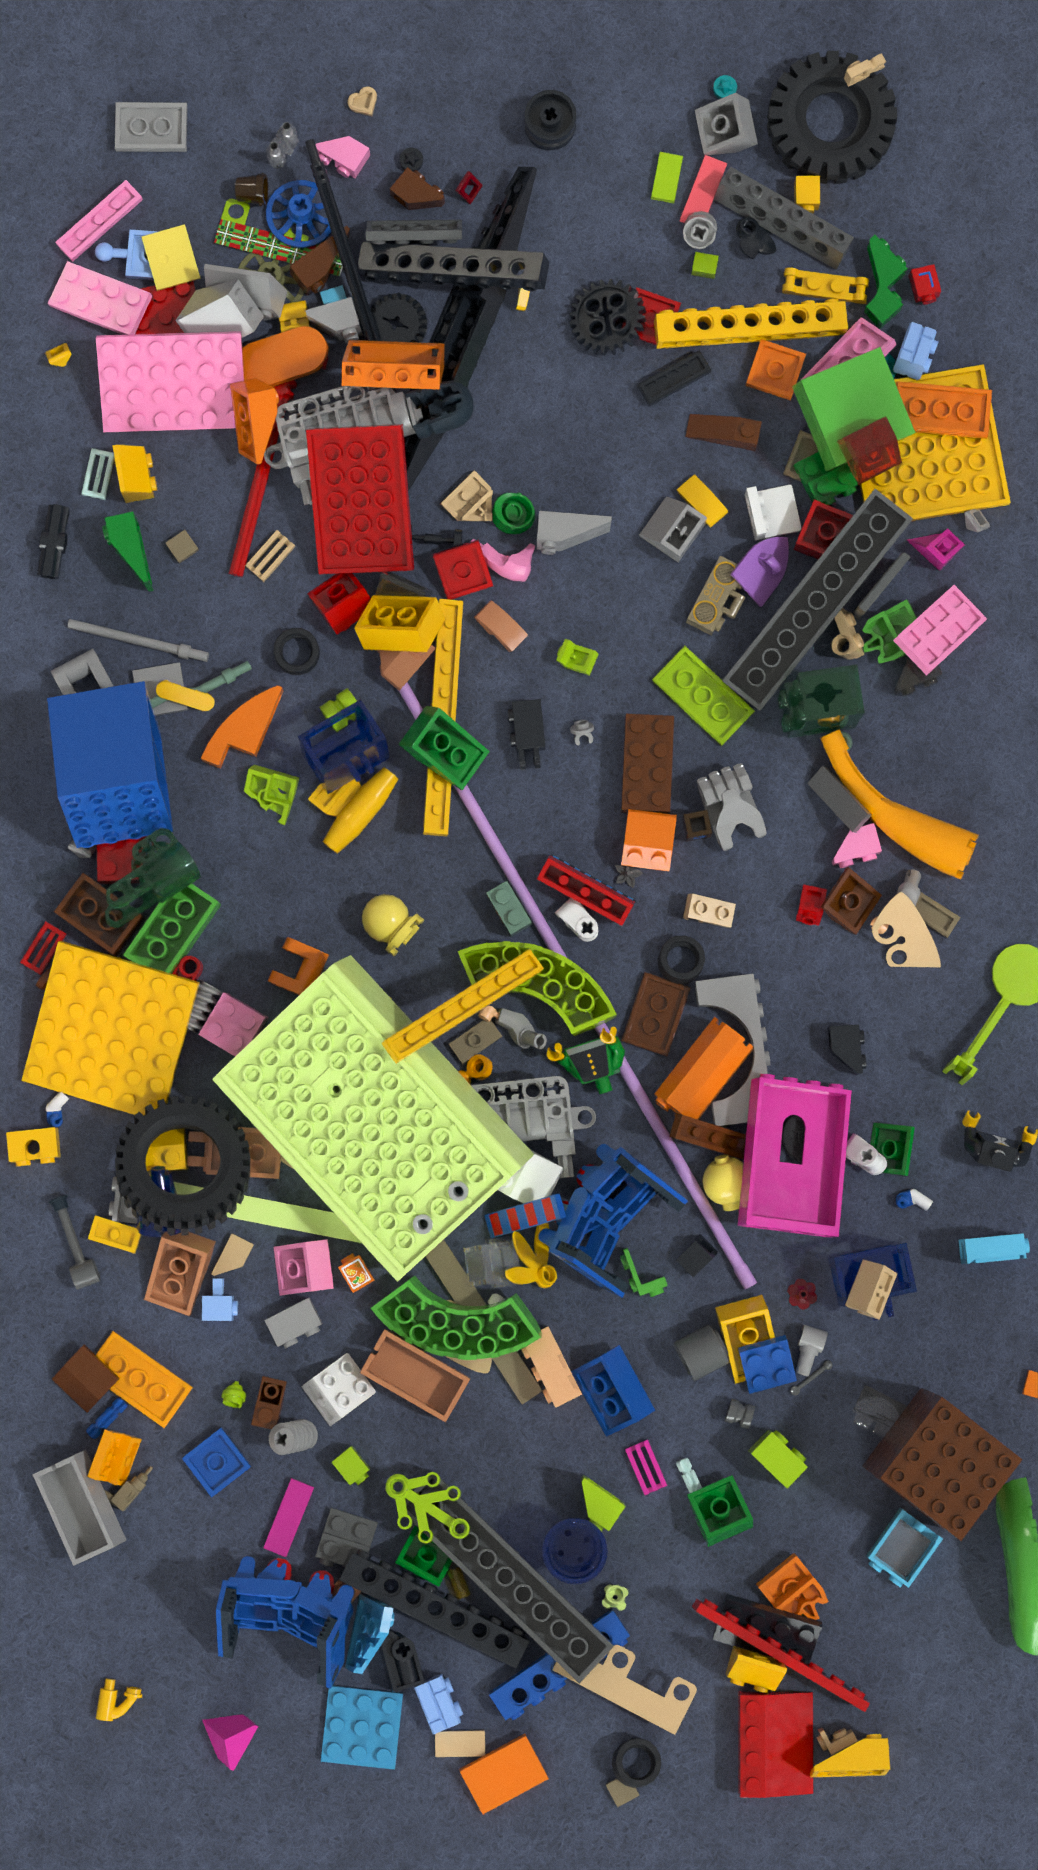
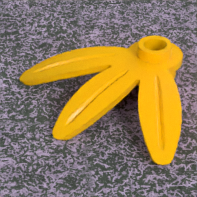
(535, 1262)

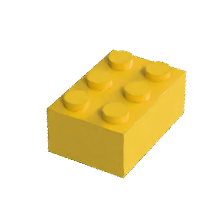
(399, 623)

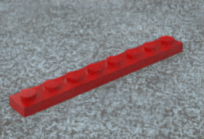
(790, 1658)

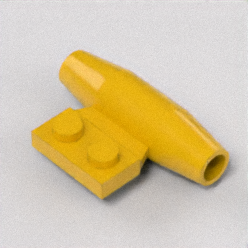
(353, 806)

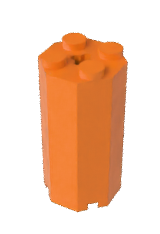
(703, 1071)

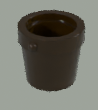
(252, 189)

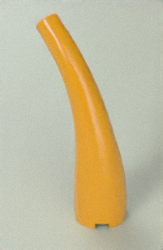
(925, 837)

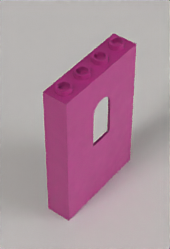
(791, 1195)

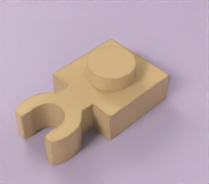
(860, 70)

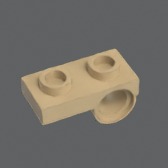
(845, 623)
(709, 910)

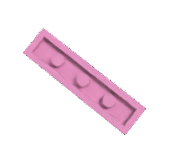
(99, 220)

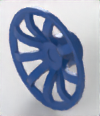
(300, 211)

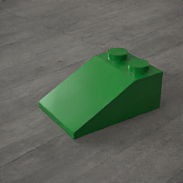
(125, 536)
(444, 746)

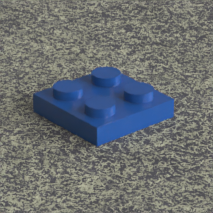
(767, 1364)
(216, 1462)

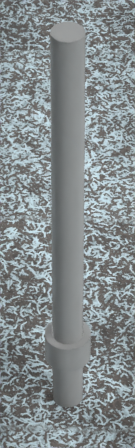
(183, 651)

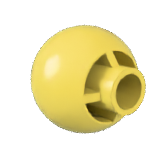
(723, 1181)

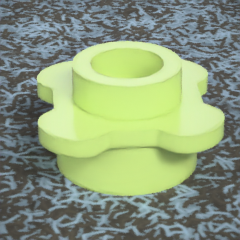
(615, 1590)

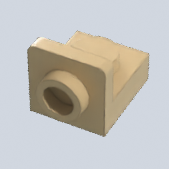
(840, 1740)

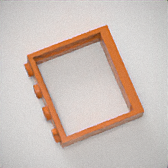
(393, 364)

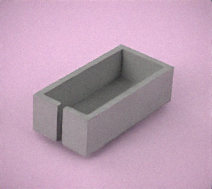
(79, 1508)

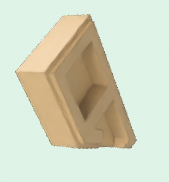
(233, 1255)

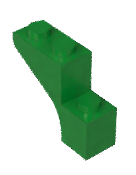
(887, 271)

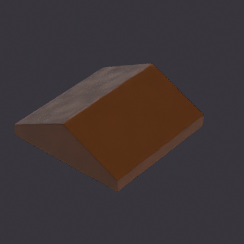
(850, 901)
(85, 1378)

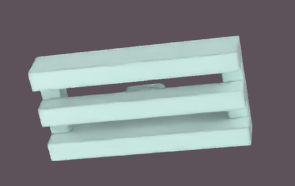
(94, 494)

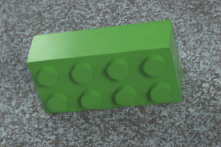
(172, 929)

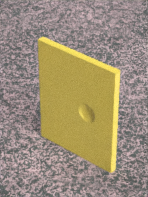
(170, 257)

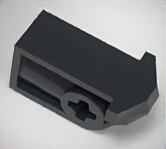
(400, 1670)

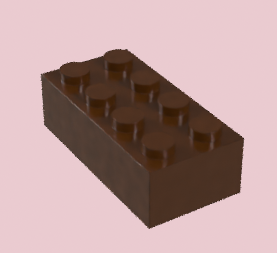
(647, 763)

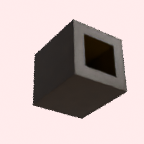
(697, 825)

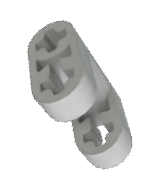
(79, 668)

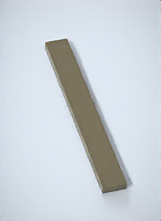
(457, 1284)

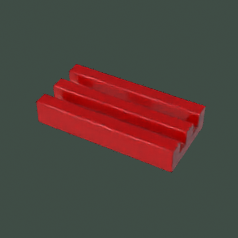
(32, 966)

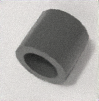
(702, 1352)

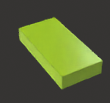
(667, 177)

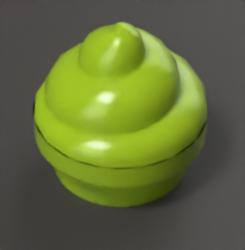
(234, 1395)

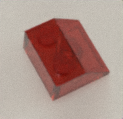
(871, 450)

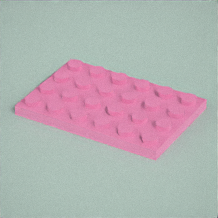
(168, 380)

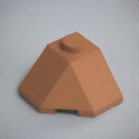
(400, 666)

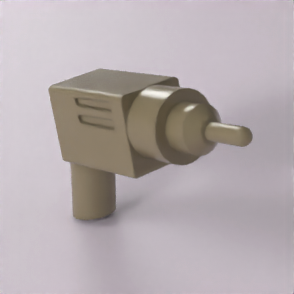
(128, 1491)

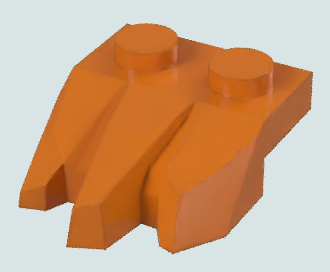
(793, 1588)

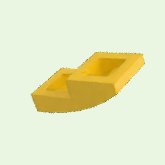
(702, 500)

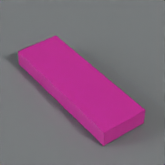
(288, 1517)

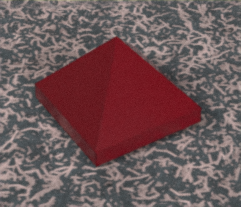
(469, 179)

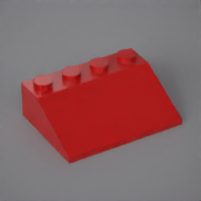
(775, 1744)

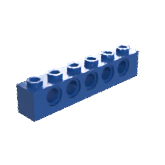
(544, 1665)

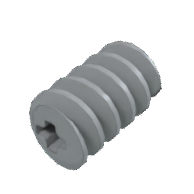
(204, 996)
(293, 1436)

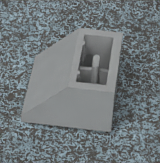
(673, 527)

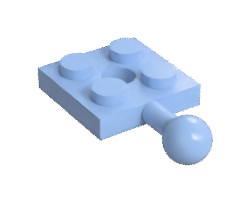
(136, 266)

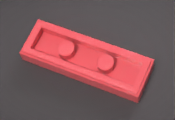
(704, 187)

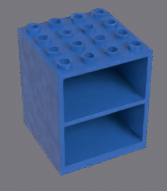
(109, 764)

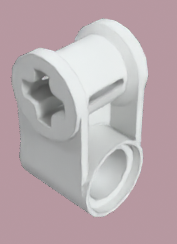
(575, 917)
(865, 1155)

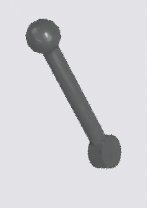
(795, 1390)

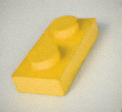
(114, 1234)

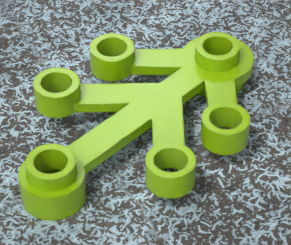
(424, 1504)

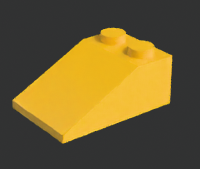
(743, 1325)
(755, 1669)
(863, 1758)

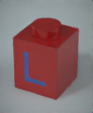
(925, 284)

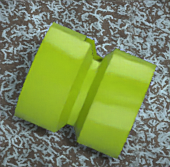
(342, 701)

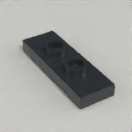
(674, 378)

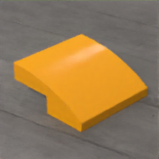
(114, 1457)

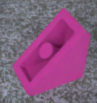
(938, 548)
(230, 1737)

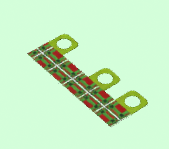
(237, 235)

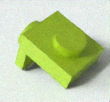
(576, 657)

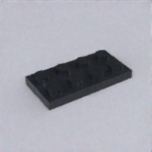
(788, 1628)

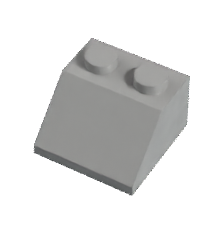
(726, 125)
(336, 320)

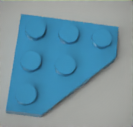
(368, 1633)

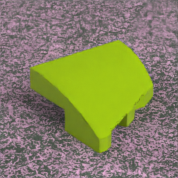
(263, 786)

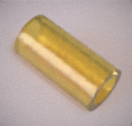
(458, 1583)

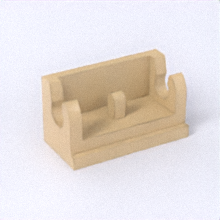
(871, 1289)

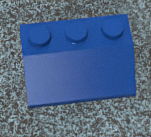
(613, 1391)

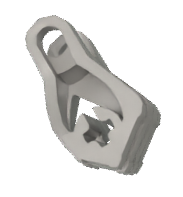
(730, 803)

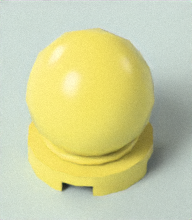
(388, 921)

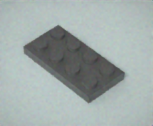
(404, 230)

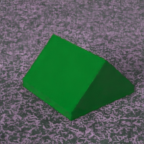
(895, 1145)
(424, 1559)

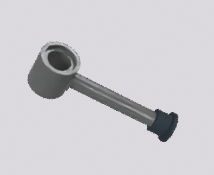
(84, 1271)

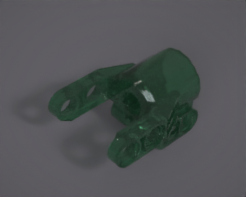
(159, 876)

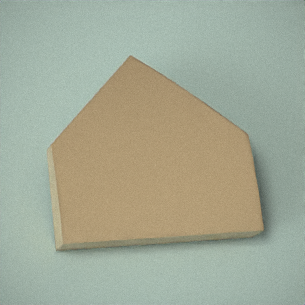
(475, 495)

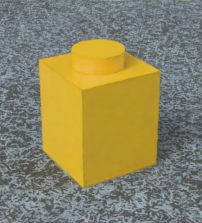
(807, 192)

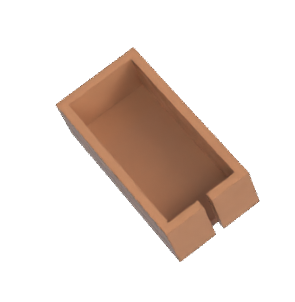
(415, 1375)

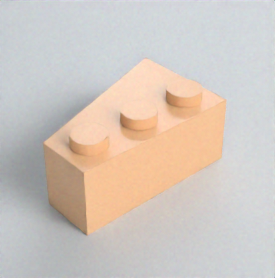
(551, 1369)

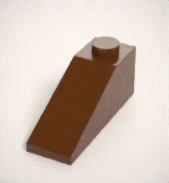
(316, 266)
(724, 430)

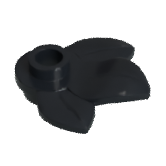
(755, 241)

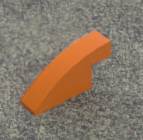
(244, 727)

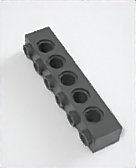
(783, 218)

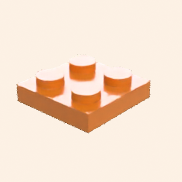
(775, 369)

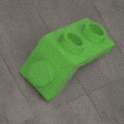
(653, 1287)

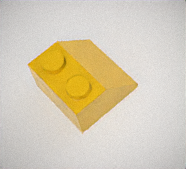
(134, 472)
(168, 1151)

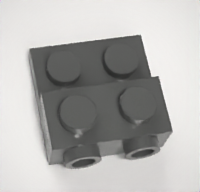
(343, 1533)

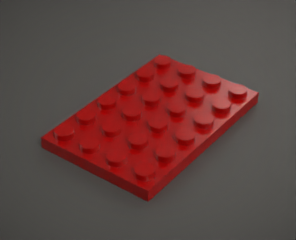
(360, 499)

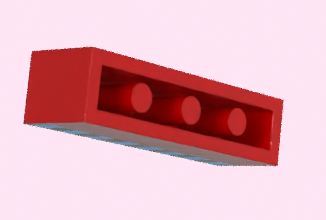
(586, 889)

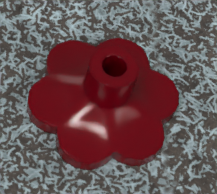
(795, 1294)

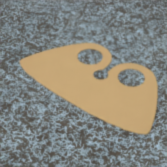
(908, 923)

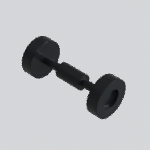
(437, 539)

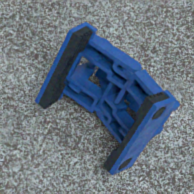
(589, 1212)
(280, 1603)

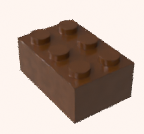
(85, 910)

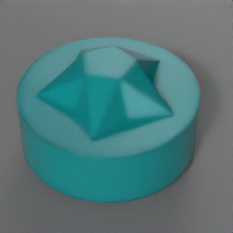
(724, 86)

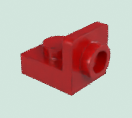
(810, 904)

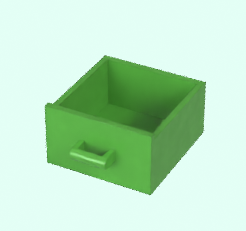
(848, 399)

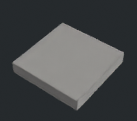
(153, 676)

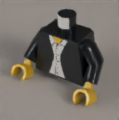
(996, 1150)

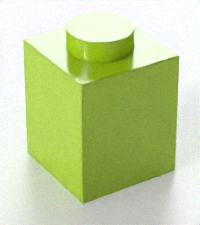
(351, 1466)

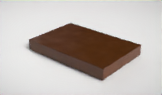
(655, 1014)

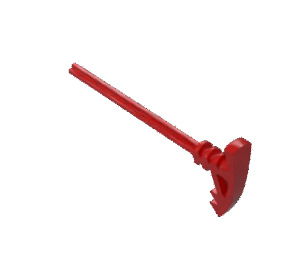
(258, 488)

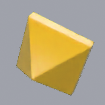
(59, 355)

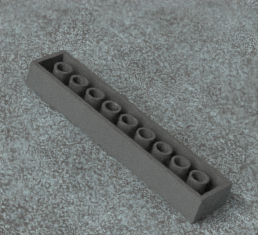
(817, 599)
(516, 1586)

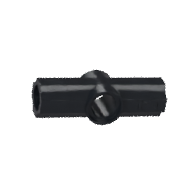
(53, 541)

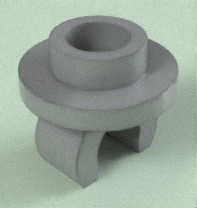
(581, 728)

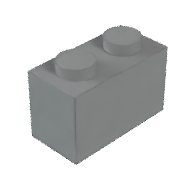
(294, 1322)

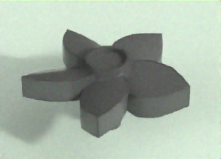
(627, 874)

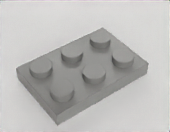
(151, 127)

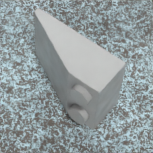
(564, 530)

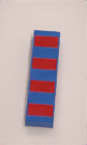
(525, 1215)

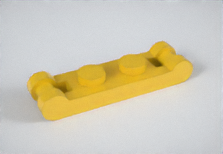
(825, 286)

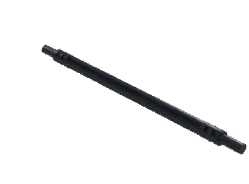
(342, 243)

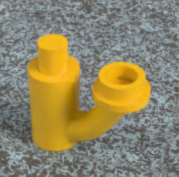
(107, 1699)

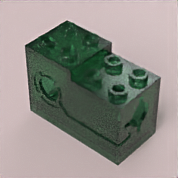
(821, 701)

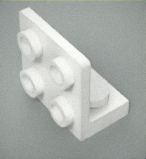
(772, 512)
(338, 1389)

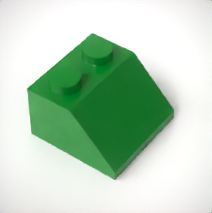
(720, 1510)

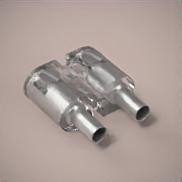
(282, 146)

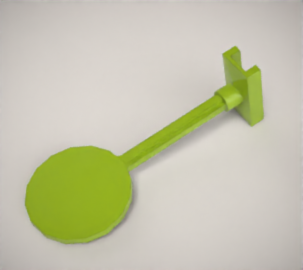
(1017, 983)

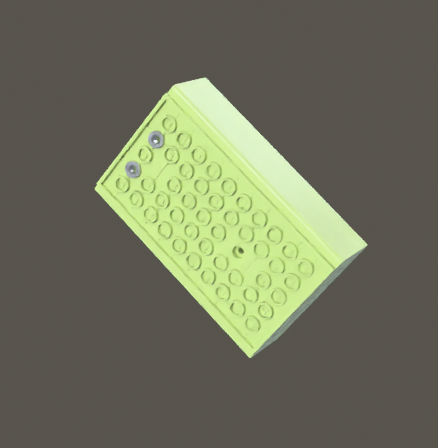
(369, 1132)

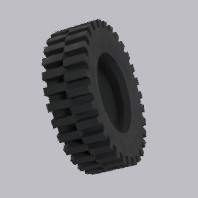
(190, 1209)

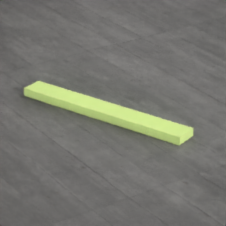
(284, 1215)

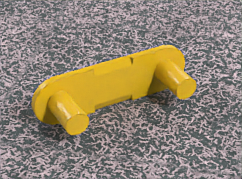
(185, 696)

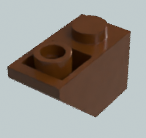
(415, 193)
(269, 1403)

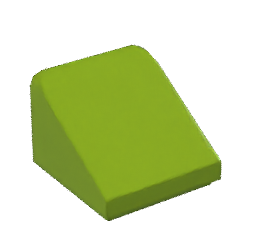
(704, 265)

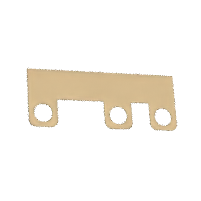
(613, 1685)

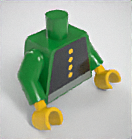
(592, 1059)

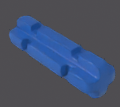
(106, 1418)

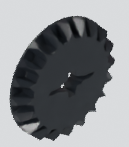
(410, 314)

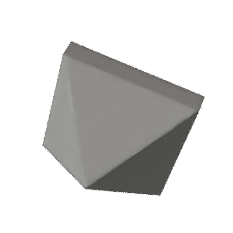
(973, 524)
(82, 852)

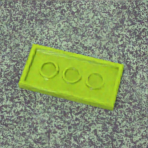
(703, 695)

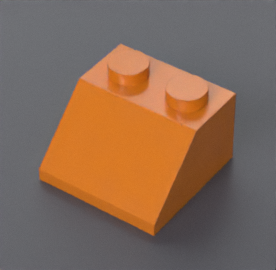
(648, 840)

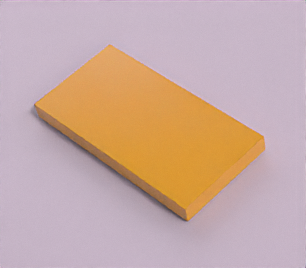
(143, 1380)

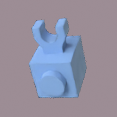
(219, 1306)

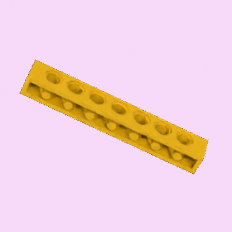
(668, 337)

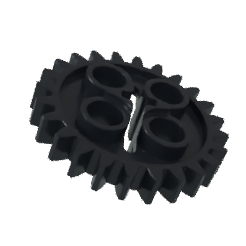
(628, 312)

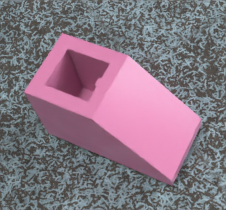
(347, 154)
(858, 845)

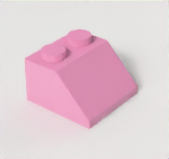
(303, 1267)

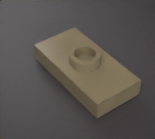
(475, 1040)

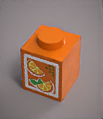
(355, 1272)

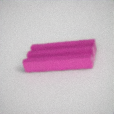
(654, 1486)

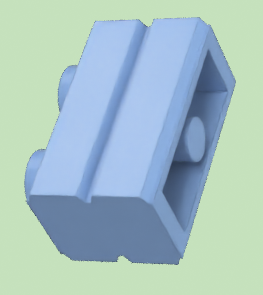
(915, 350)
(438, 1703)

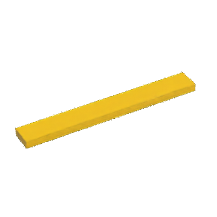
(462, 1006)

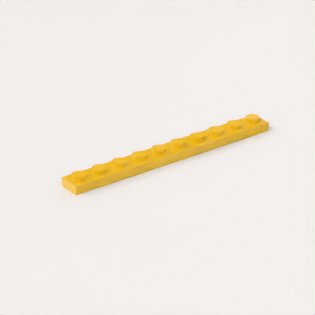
(445, 697)

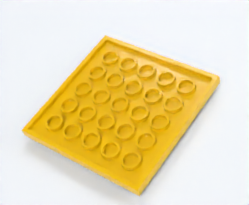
(945, 471)
(109, 1030)

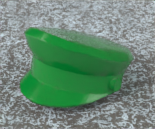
(513, 513)

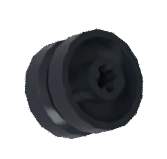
(550, 106)

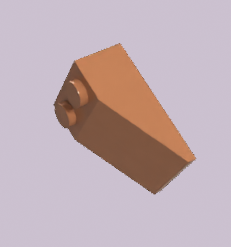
(179, 1271)

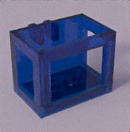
(348, 751)
(894, 1256)

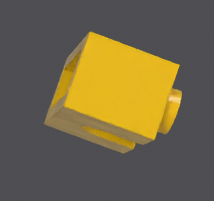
(19, 1141)

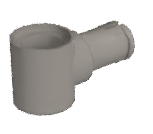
(810, 1345)

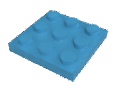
(362, 1727)

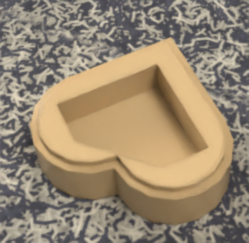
(363, 102)

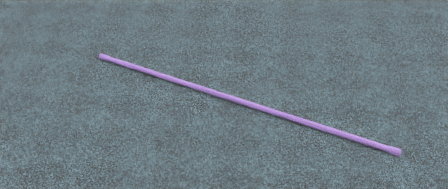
(740, 1268)

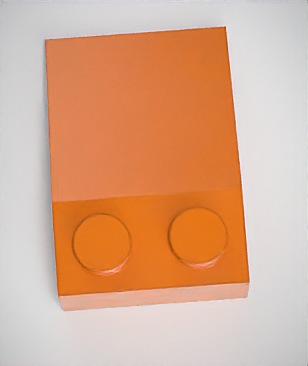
(254, 416)

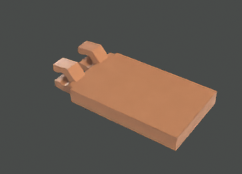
(264, 1158)

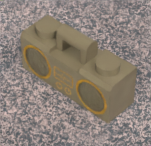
(709, 607)

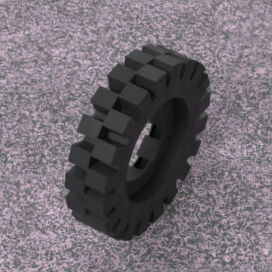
(830, 159)

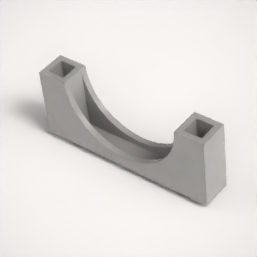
(738, 998)

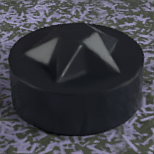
(411, 158)

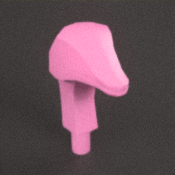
(513, 567)

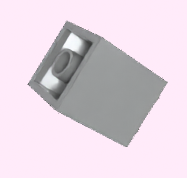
(220, 309)

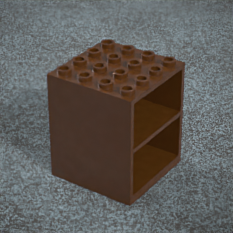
(942, 1463)

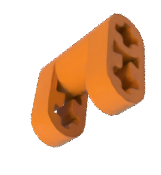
(309, 971)

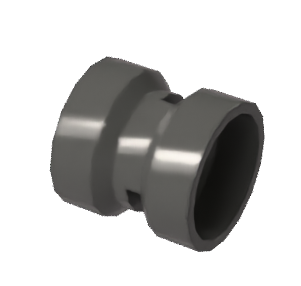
(739, 1413)

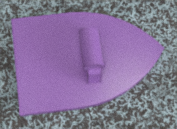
(763, 568)

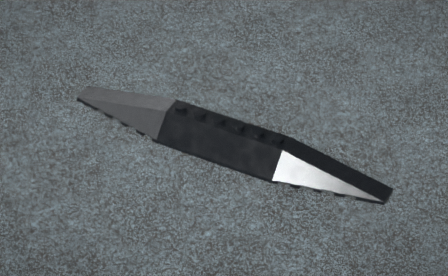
(472, 312)

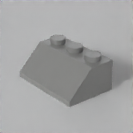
(261, 286)

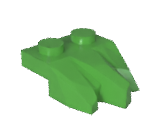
(885, 628)

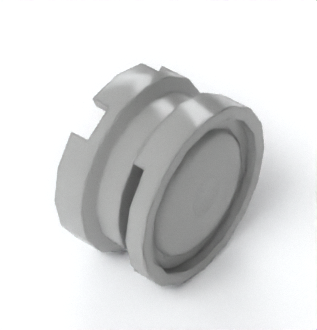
(700, 229)

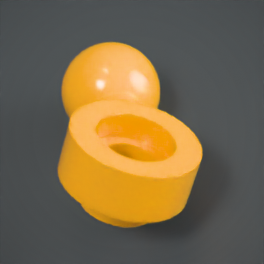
(473, 1066)

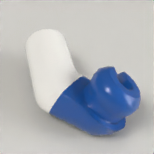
(53, 1110)
(913, 1197)

